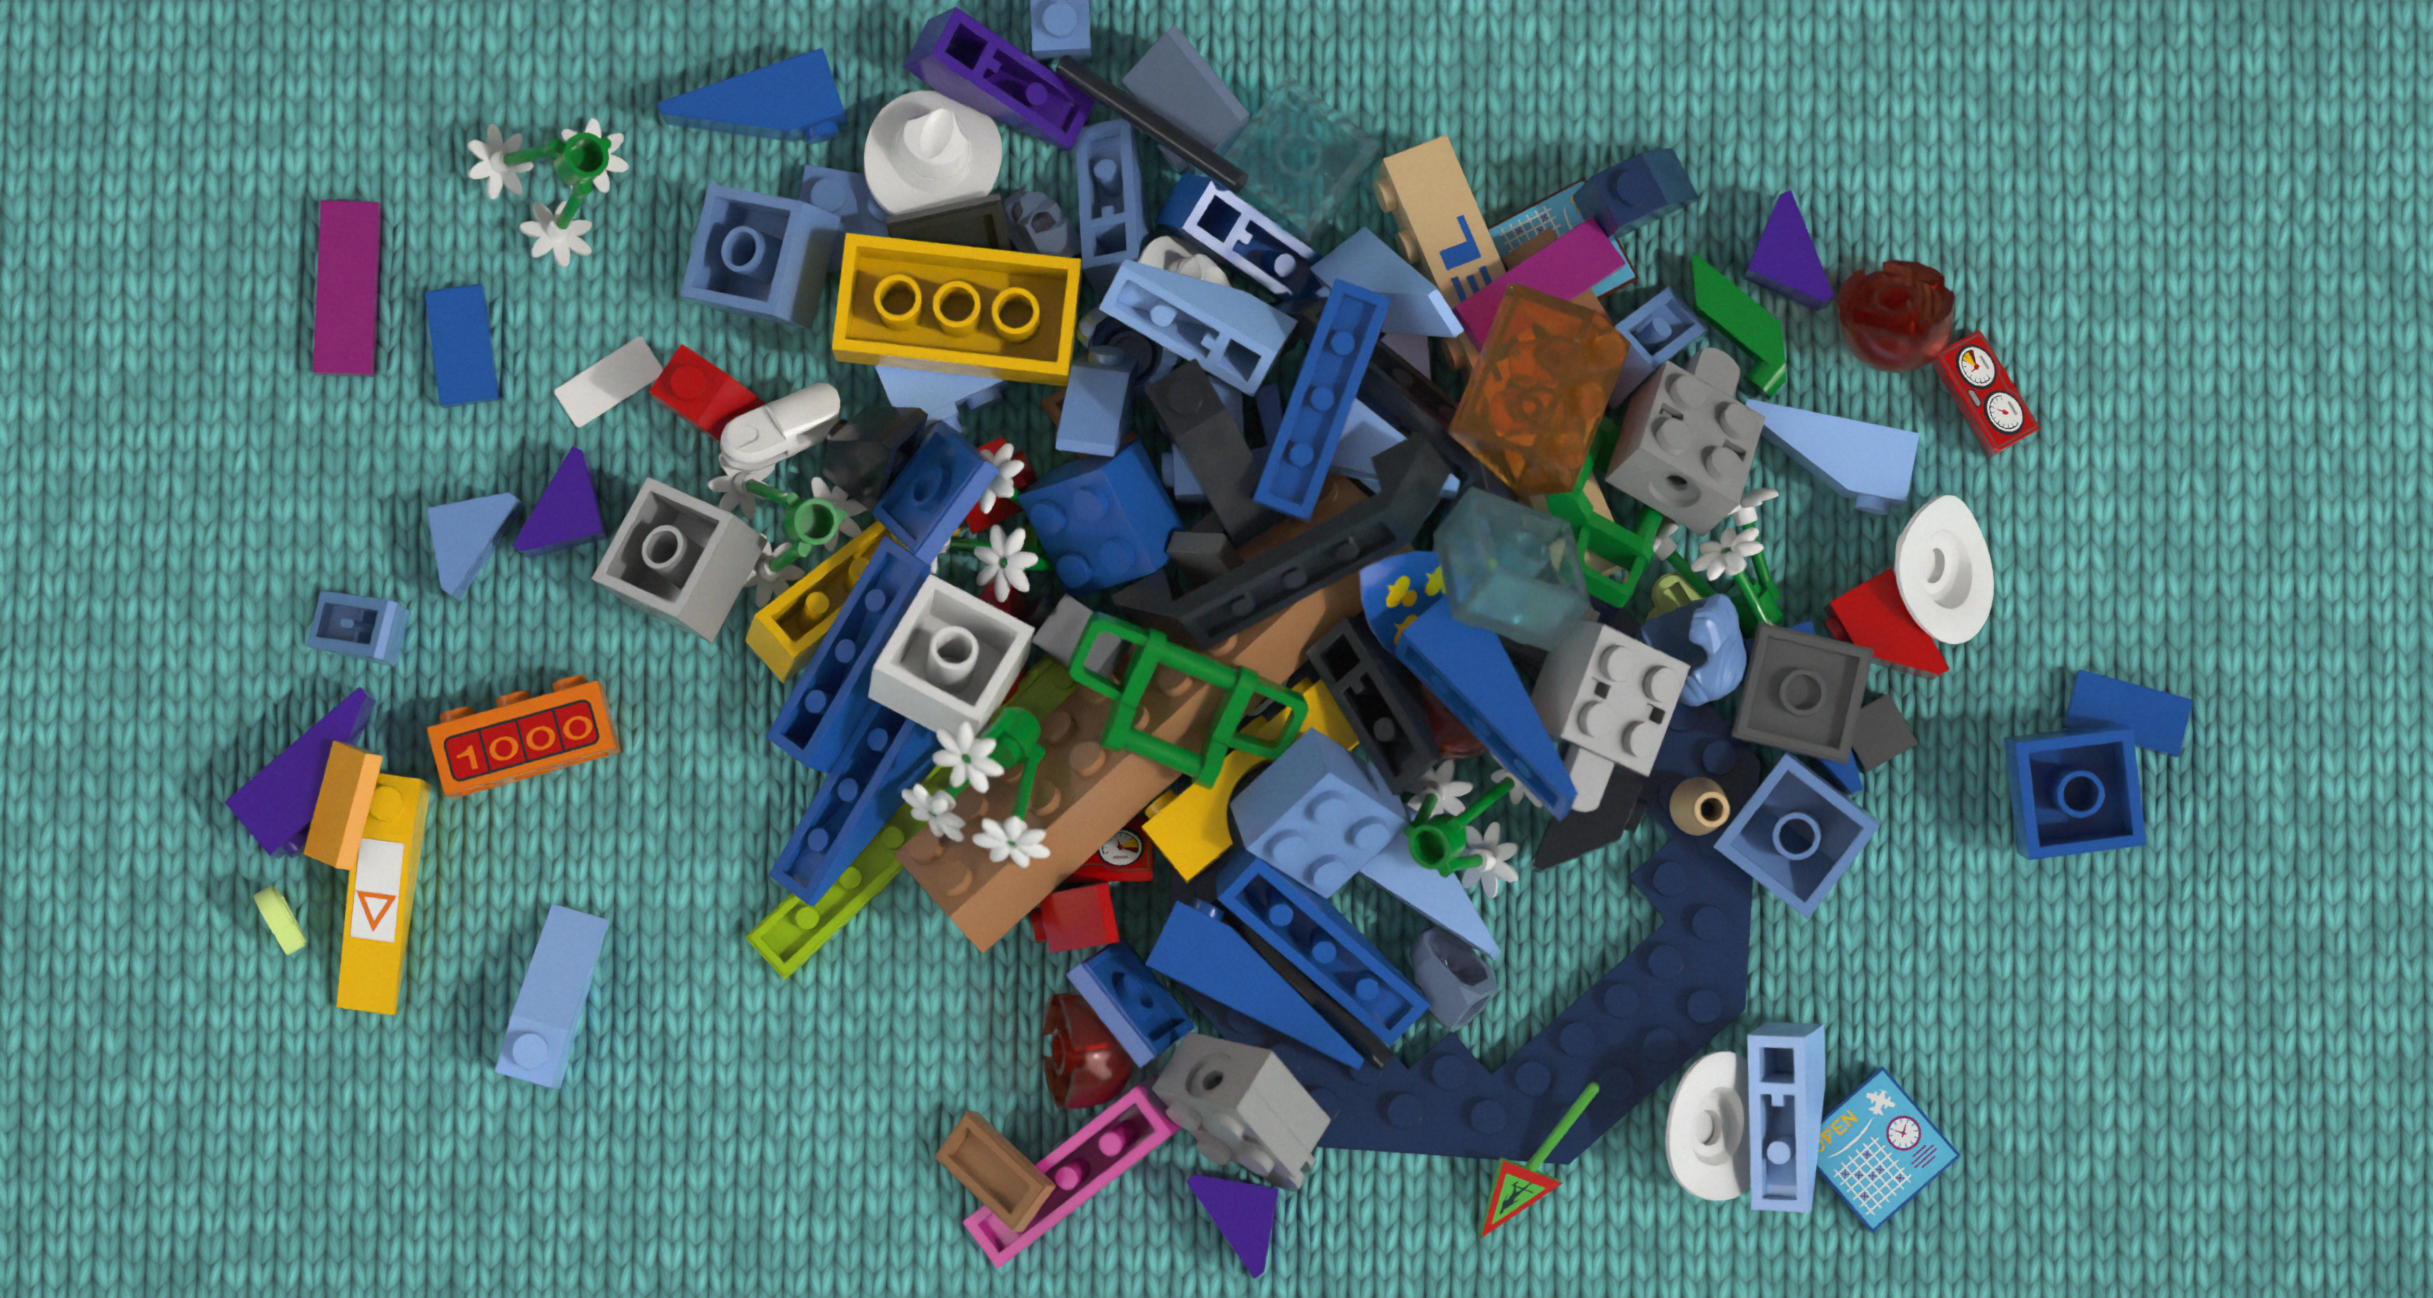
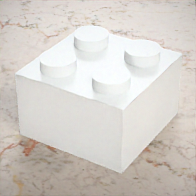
(950, 660)

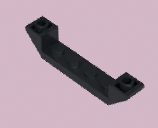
(1408, 394)
(1410, 483)

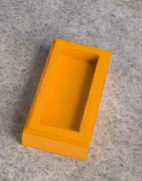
(343, 805)

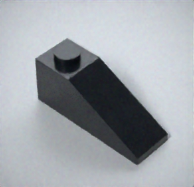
(1212, 450)
(1377, 700)

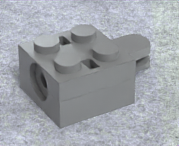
(1687, 441)
(1606, 705)
(1242, 1108)

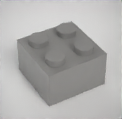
(680, 559)

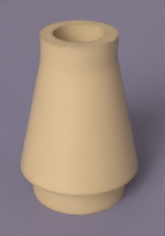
(1686, 805)

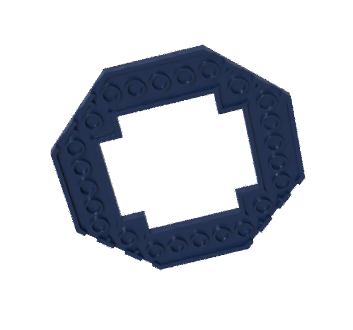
(1619, 1033)

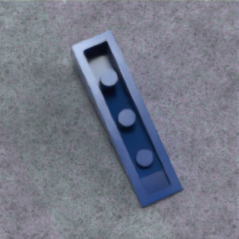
(838, 678)
(1481, 688)
(856, 800)
(1320, 944)
(1225, 968)

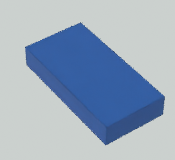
(462, 346)
(2154, 715)

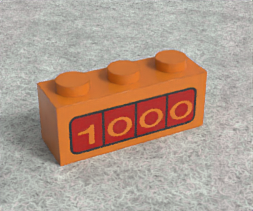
(523, 737)

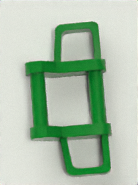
(1602, 536)
(1221, 732)

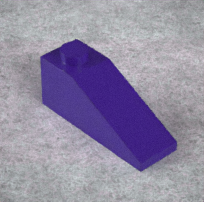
(997, 79)
(284, 794)

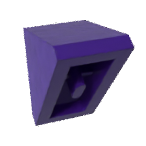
(1787, 258)
(567, 511)
(1242, 1215)

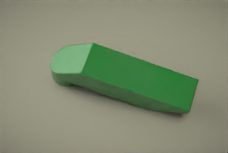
(1742, 323)

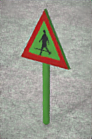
(1519, 1185)

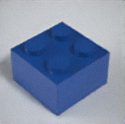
(1103, 519)
(2075, 791)

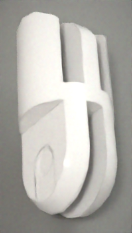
(780, 428)

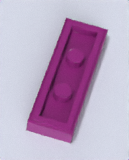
(1560, 269)
(347, 288)

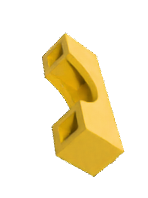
(1194, 826)

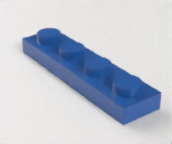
(1322, 400)

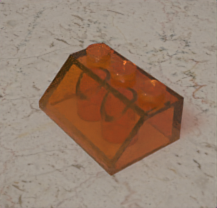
(1539, 390)

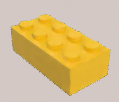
(957, 309)

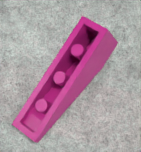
(1082, 1168)

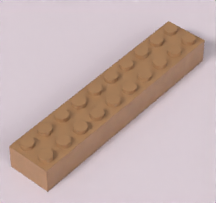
(1090, 792)

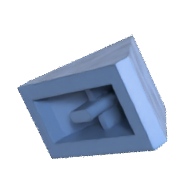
(468, 535)
(359, 627)

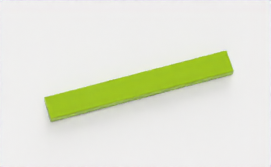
(799, 930)

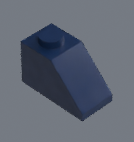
(1636, 192)

